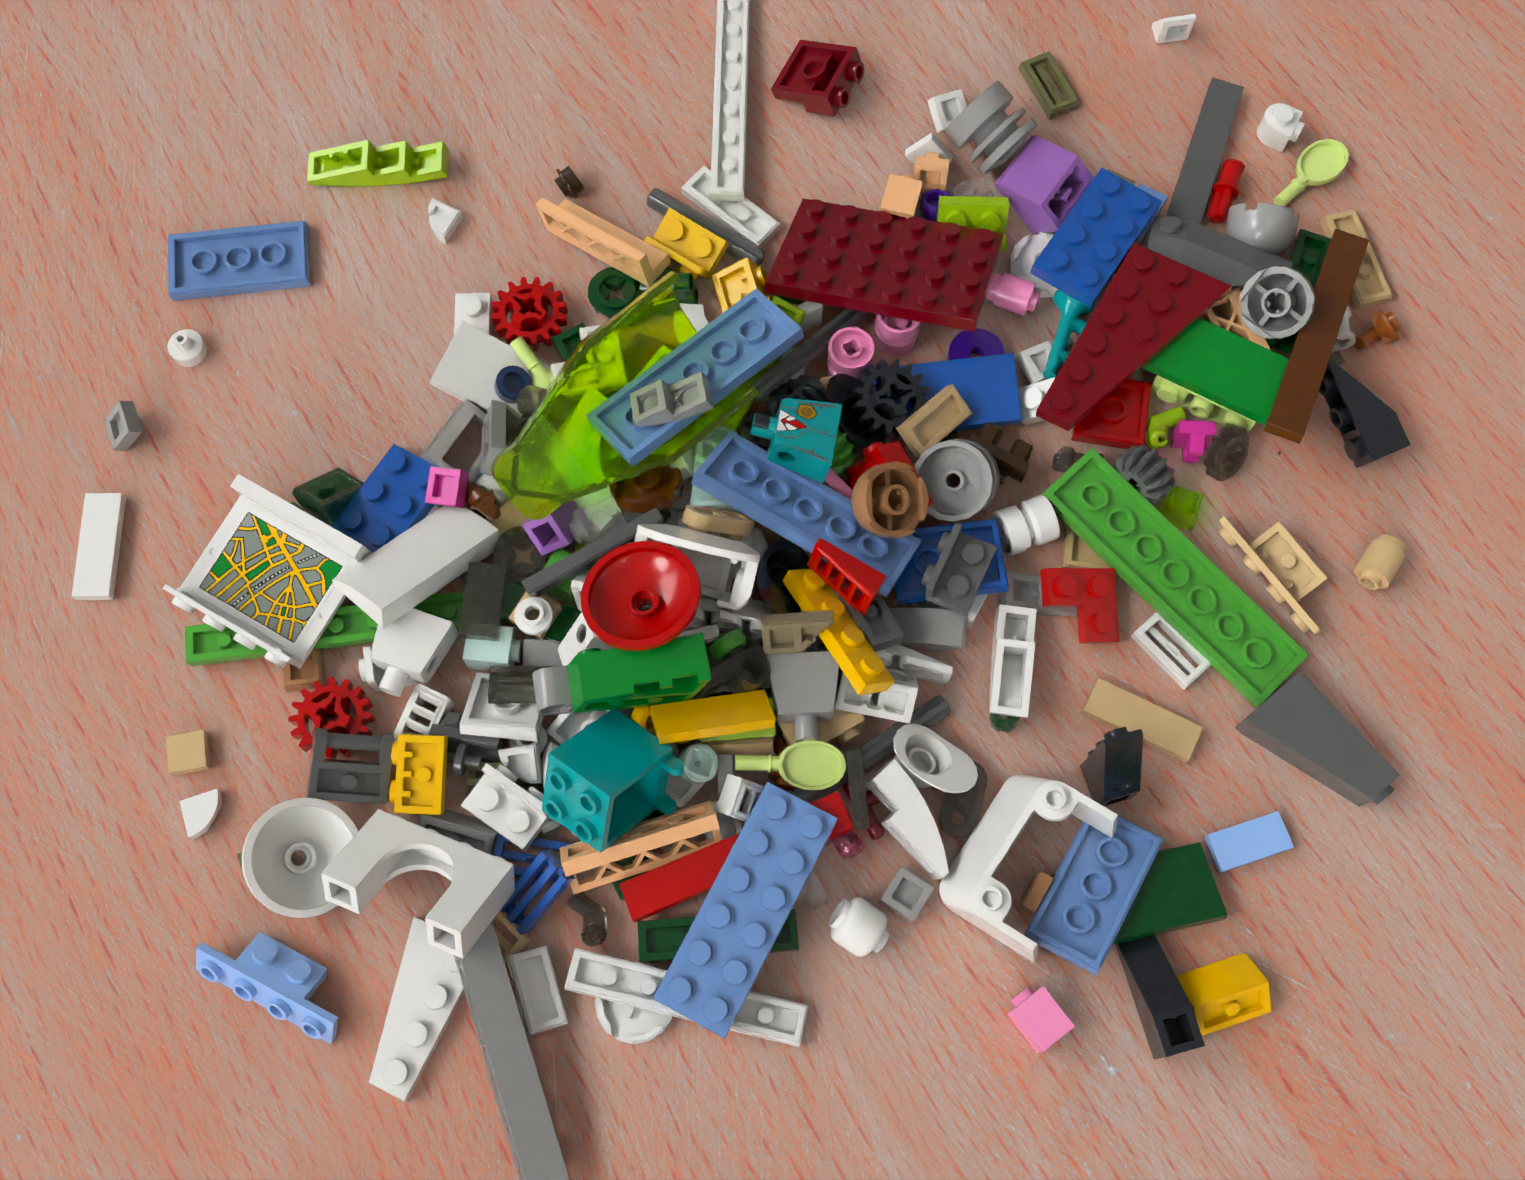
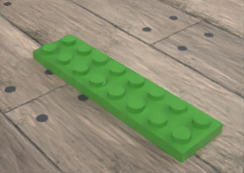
(1175, 577)

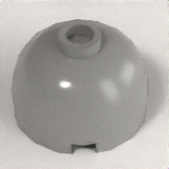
(1266, 227)
(1277, 302)

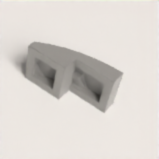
(666, 404)
(1026, 592)
(931, 628)

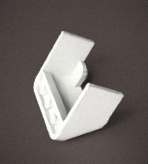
(970, 883)

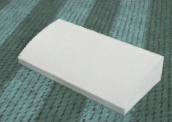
(417, 563)

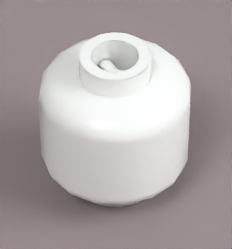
(858, 927)

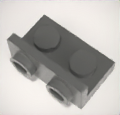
(958, 571)

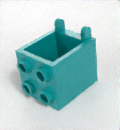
(608, 779)

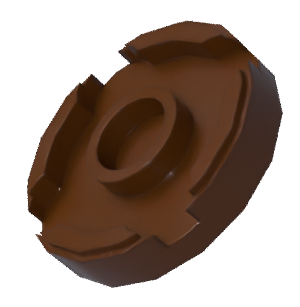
(651, 489)

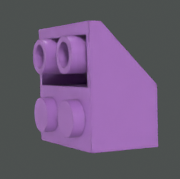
(1044, 184)

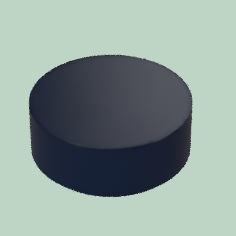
(510, 383)

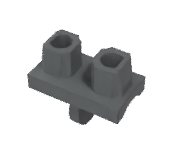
(466, 749)

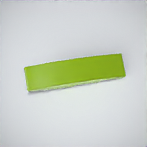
(366, 165)

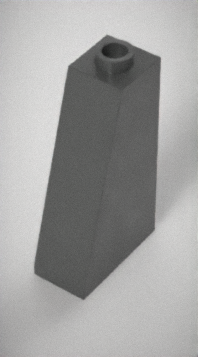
(1319, 741)

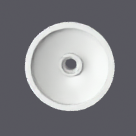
(301, 825)

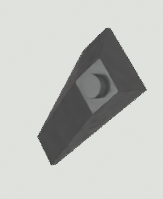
(1209, 251)

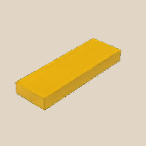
(712, 716)

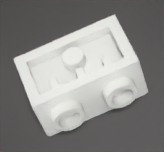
(507, 806)

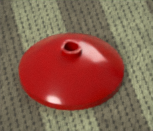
(638, 577)

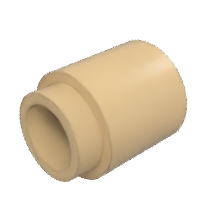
(1380, 562)

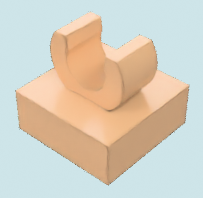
(931, 171)

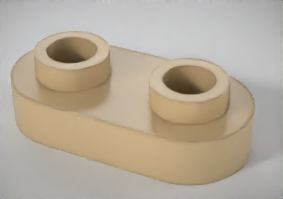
(726, 522)

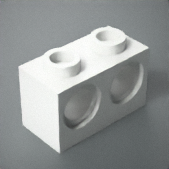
(893, 704)

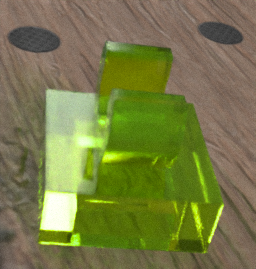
(1181, 507)

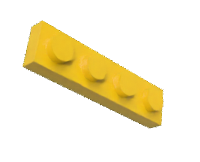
(843, 637)

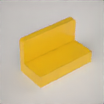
(1226, 993)

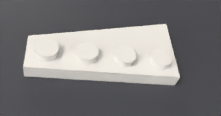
(418, 1013)

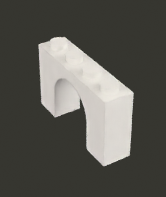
(393, 846)

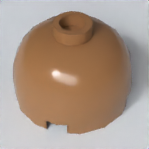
(889, 500)

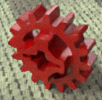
(529, 313)
(336, 704)

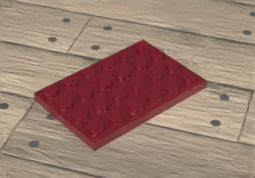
(886, 264)

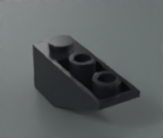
(1362, 418)
(1114, 767)
(1159, 998)

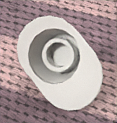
(933, 760)

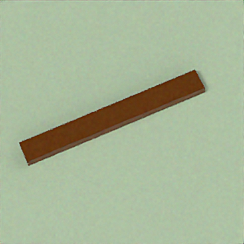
(1316, 339)

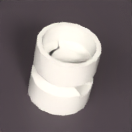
(1031, 523)

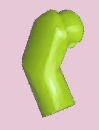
(1159, 425)

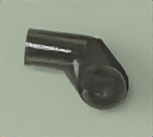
(594, 918)

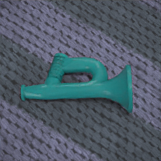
(1070, 311)

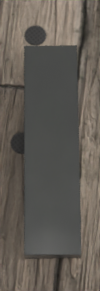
(587, 556)

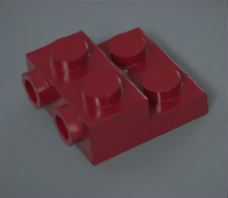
(819, 76)

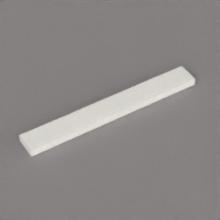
(730, 101)

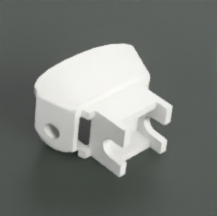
(712, 559)

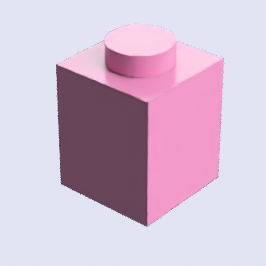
(1039, 1018)

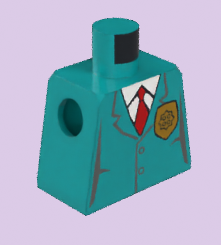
(801, 435)

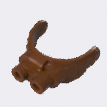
(482, 501)

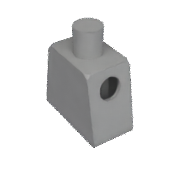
(803, 690)

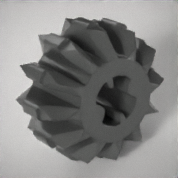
(1146, 472)

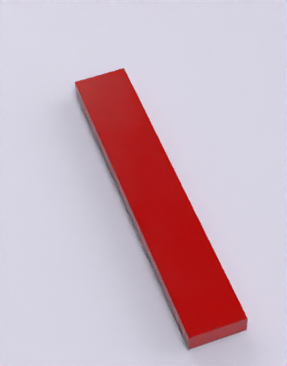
(697, 871)

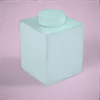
(486, 653)

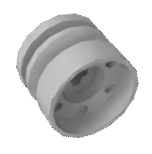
(991, 128)

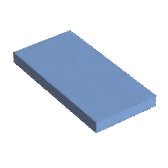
(238, 260)
(1093, 893)

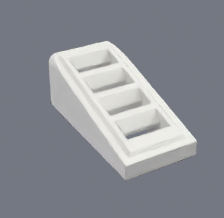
(414, 707)
(733, 794)

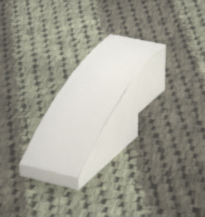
(1012, 661)
(909, 818)

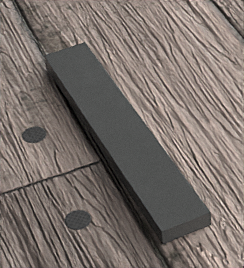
(1205, 151)

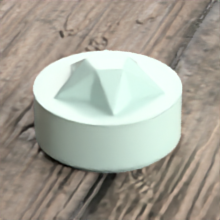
(700, 763)

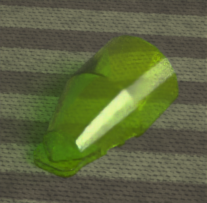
(559, 451)

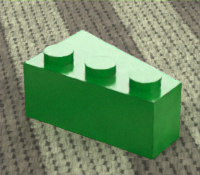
(638, 678)

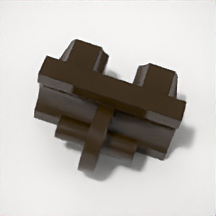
(1009, 463)

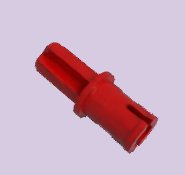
(1225, 190)

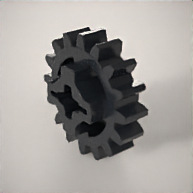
(894, 384)

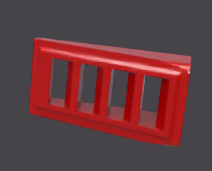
(846, 575)

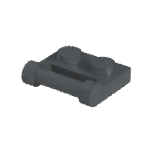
(347, 778)

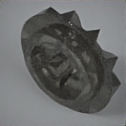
(1233, 443)
(505, 554)

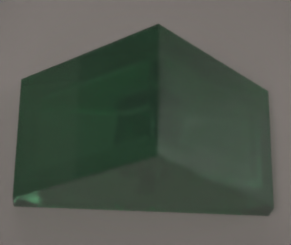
(327, 494)

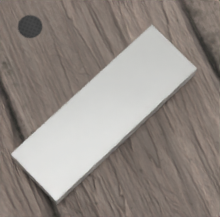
(737, 216)
(99, 546)

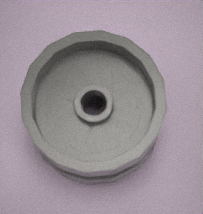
(977, 476)

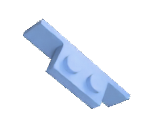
(275, 980)

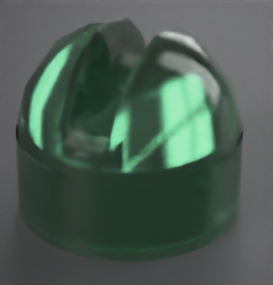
(1005, 725)

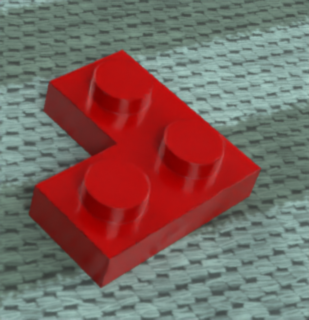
(1093, 595)

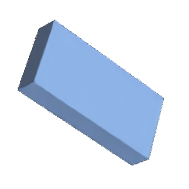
(1248, 842)

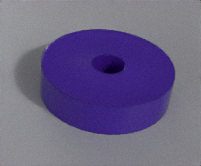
(978, 342)

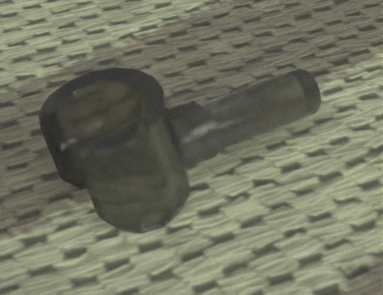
(1065, 459)

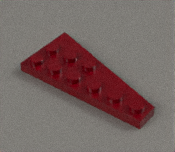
(1131, 325)

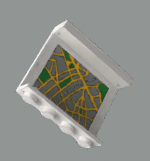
(270, 575)

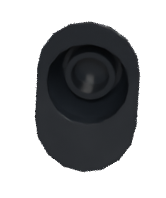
(839, 391)
(771, 570)

